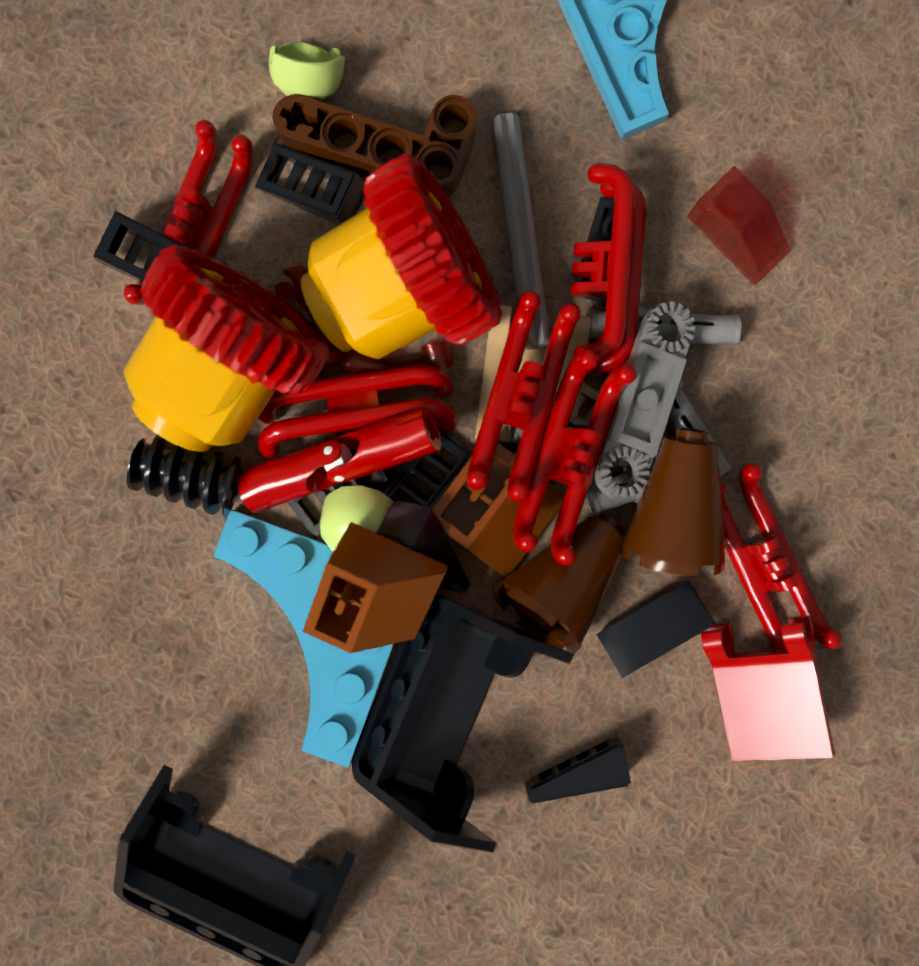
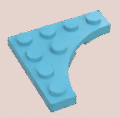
(620, 54)
(339, 681)

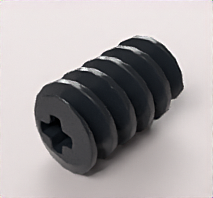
(184, 476)

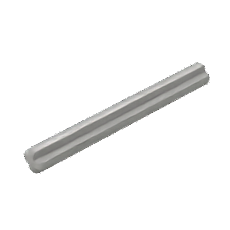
(520, 220)

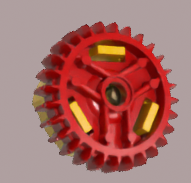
(400, 268)
(215, 351)

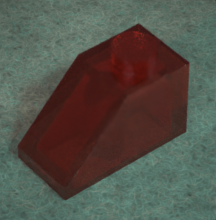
(741, 225)

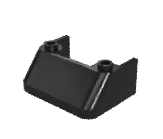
(428, 712)
(220, 886)

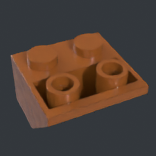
(486, 517)
(372, 592)

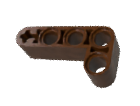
(377, 136)

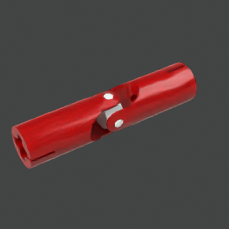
(332, 462)

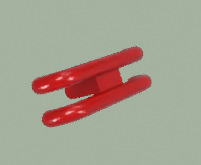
(191, 217)
(614, 267)
(522, 397)
(355, 404)
(569, 455)
(770, 565)

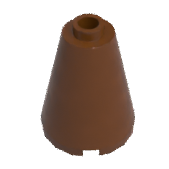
(680, 509)
(560, 599)

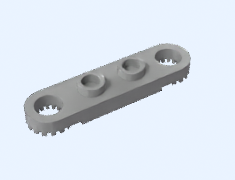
(646, 402)

